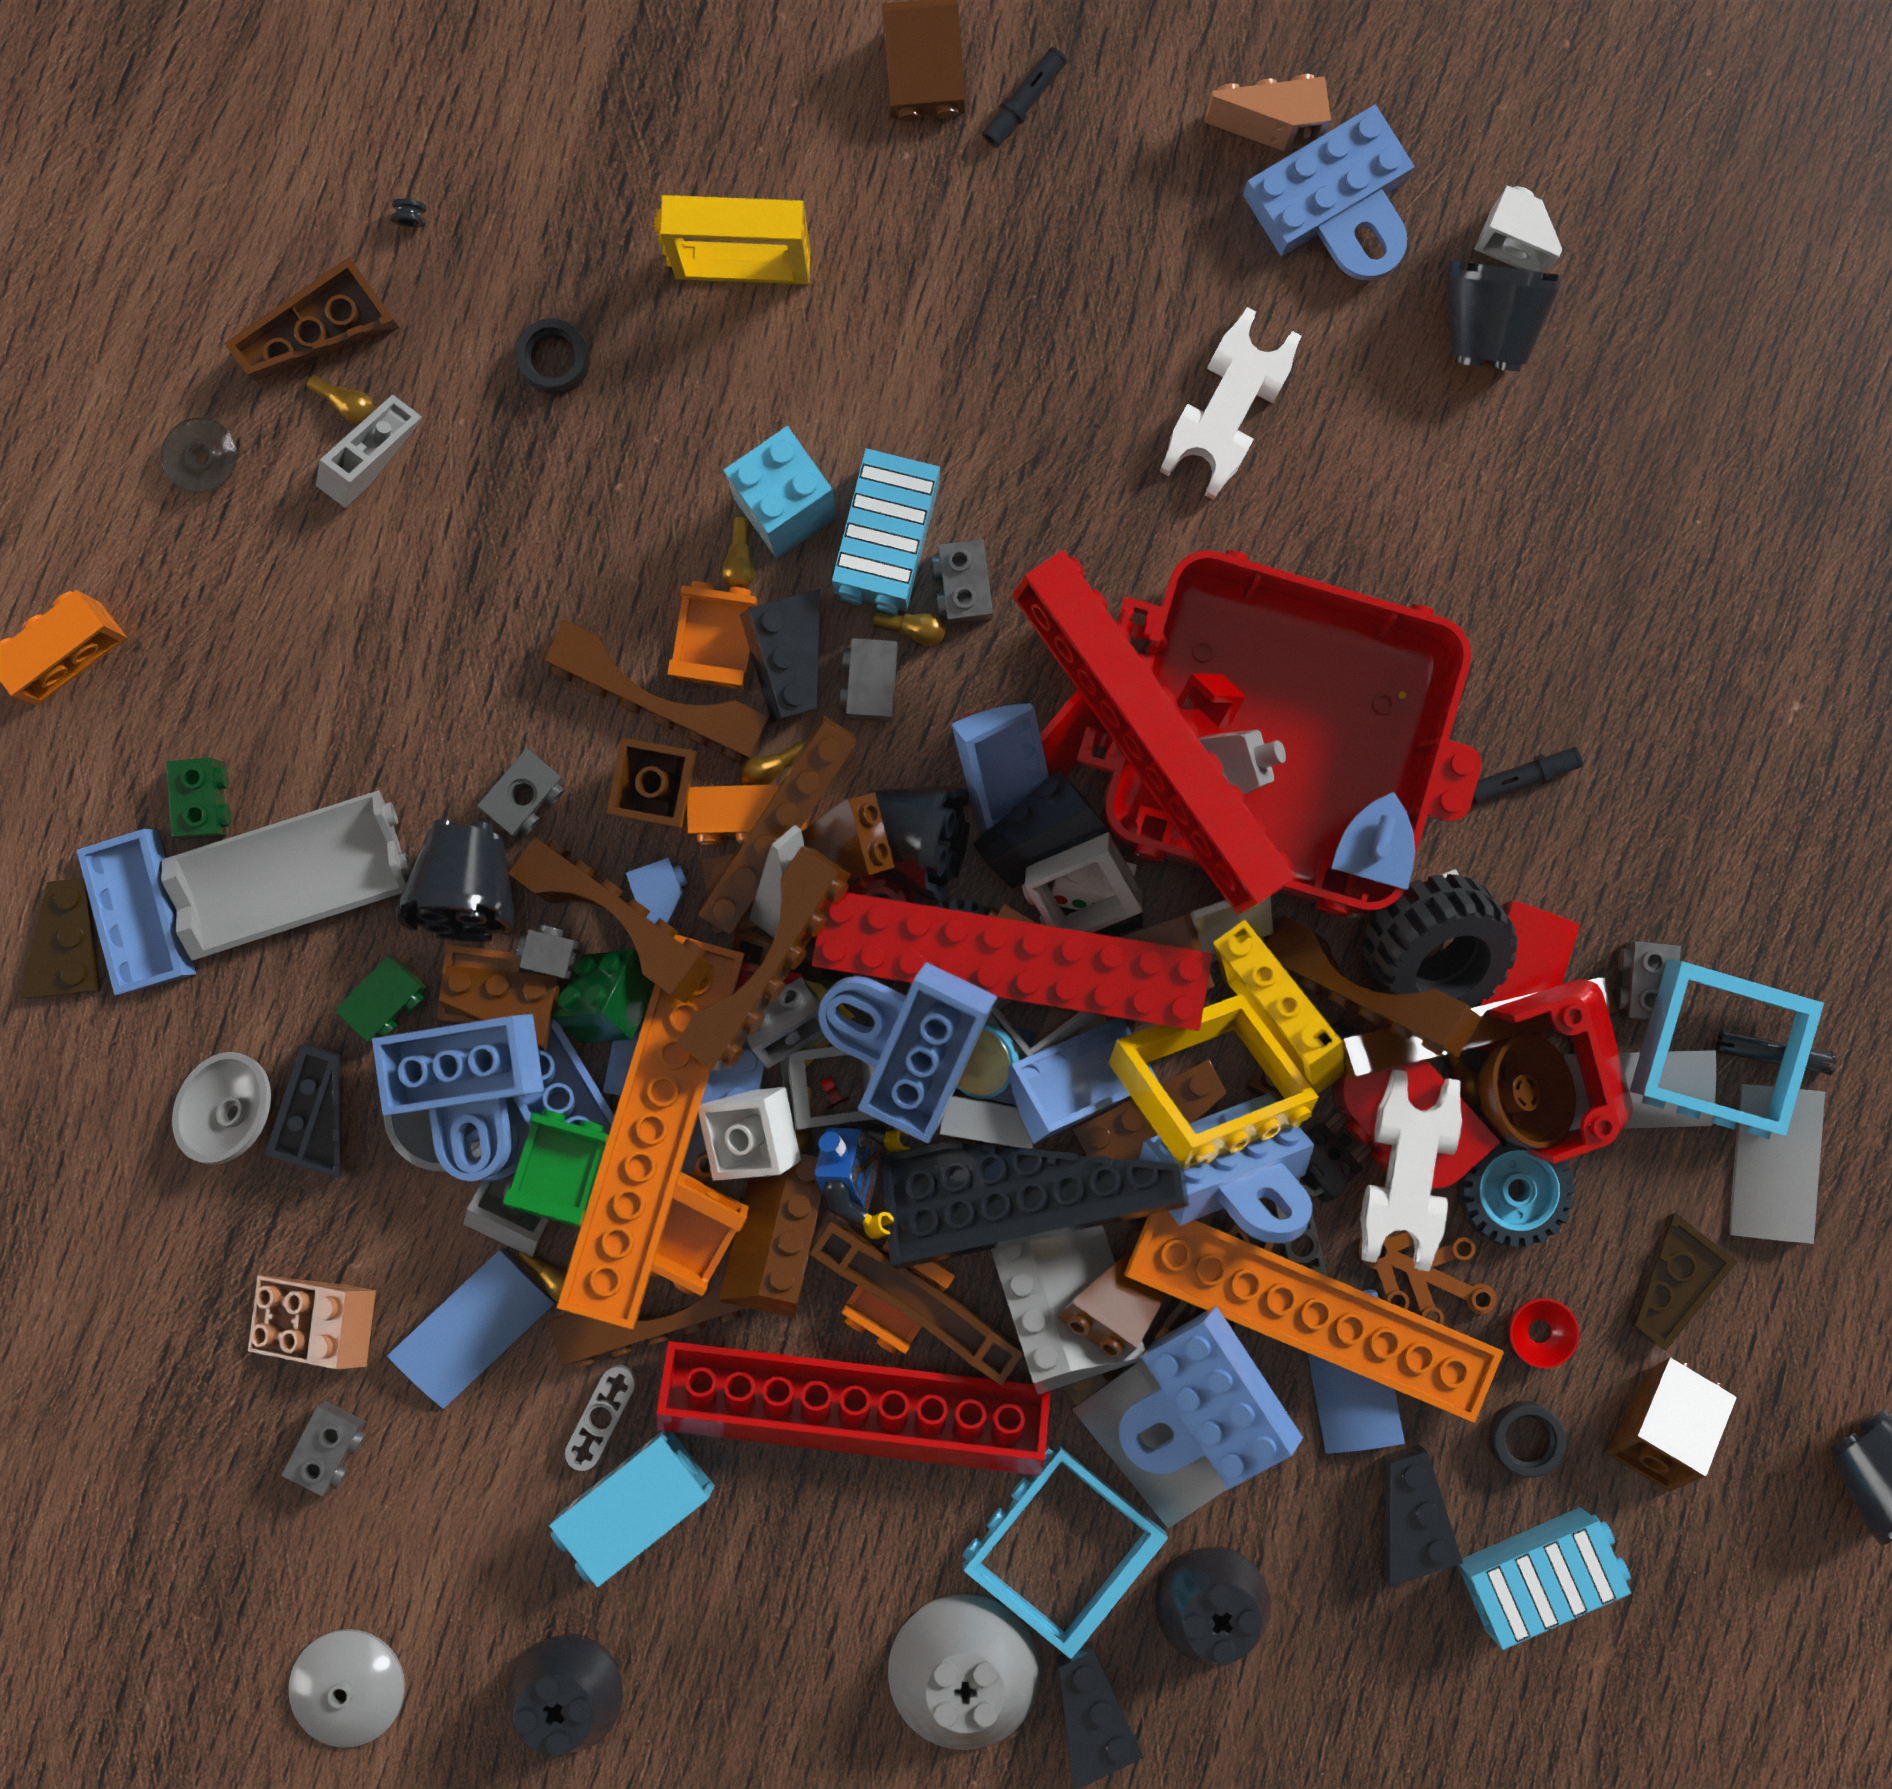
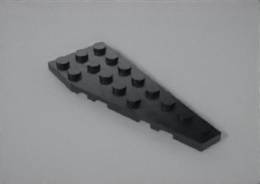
(986, 1197)

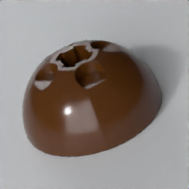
(1527, 1092)

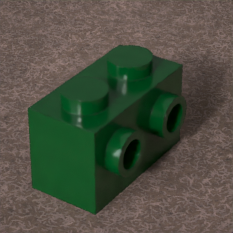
(198, 798)
(382, 999)

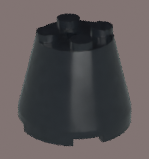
(1497, 312)
(924, 836)
(459, 884)
(1867, 1472)
(1207, 1584)
(579, 1678)

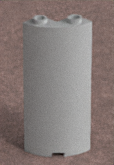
(286, 874)

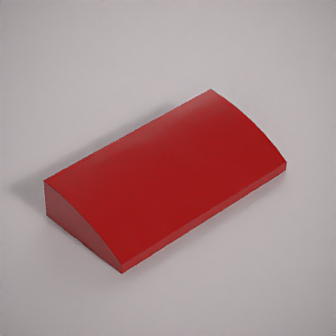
(1541, 954)

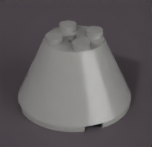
(959, 1642)

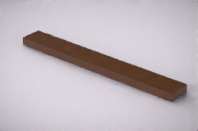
(1385, 1050)

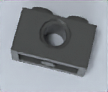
(501, 800)

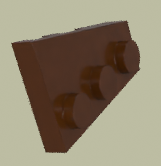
(500, 994)

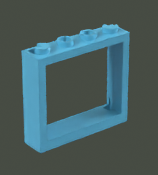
(1662, 1028)
(1110, 1591)

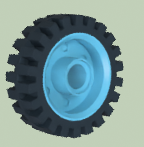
(1523, 1220)

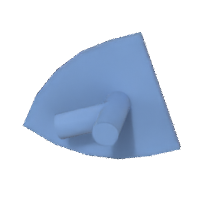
(1378, 844)

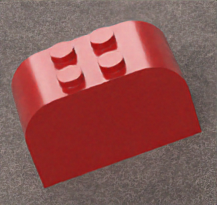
(1359, 1102)

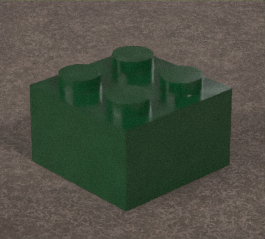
(604, 997)

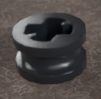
(408, 213)
(1340, 1030)

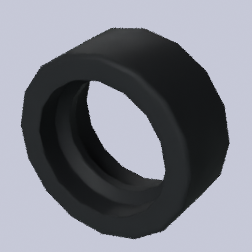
(538, 331)
(1548, 1460)

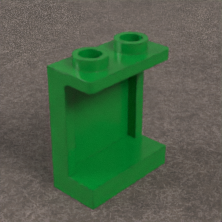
(557, 1168)

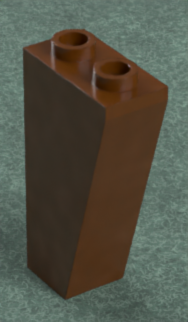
(852, 837)
(1114, 1311)

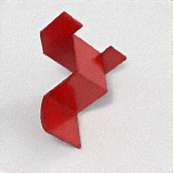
(832, 1093)

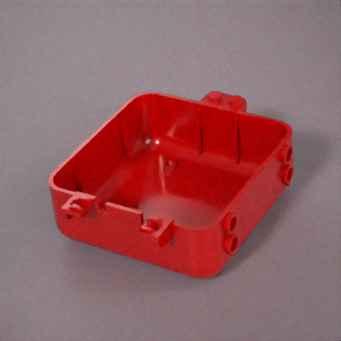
(1323, 682)

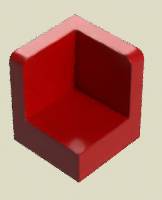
(1213, 696)

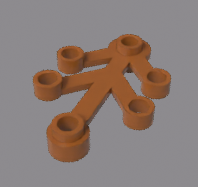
(1418, 1278)

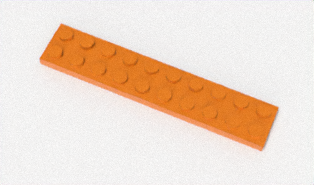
(644, 1154)
(1315, 1313)

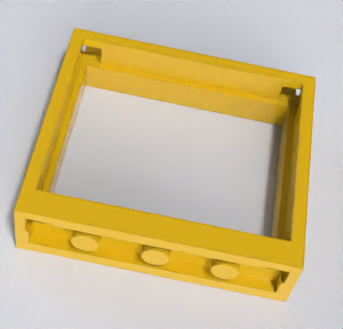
(734, 220)
(1281, 1005)
(1188, 1148)

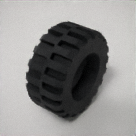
(1429, 916)

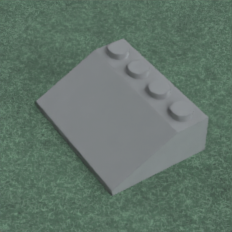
(1038, 1284)
(1171, 1494)

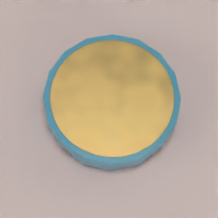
(987, 1067)

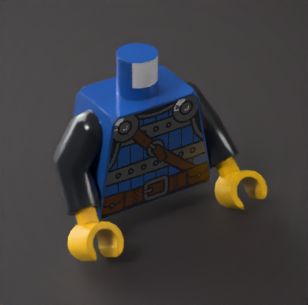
(849, 1171)

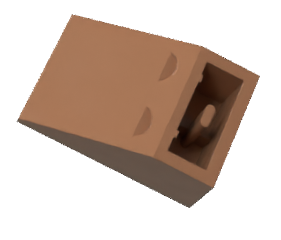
(1273, 112)
(312, 1322)

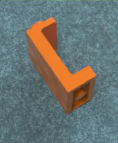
(711, 637)
(696, 1234)
(891, 1326)

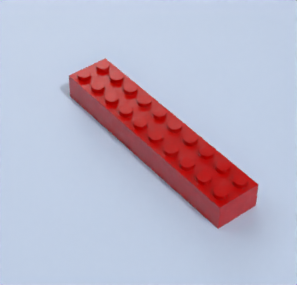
(1152, 732)
(1017, 960)
(853, 1408)

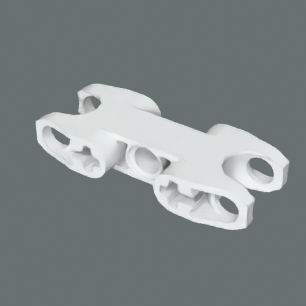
(1245, 375)
(1406, 1197)

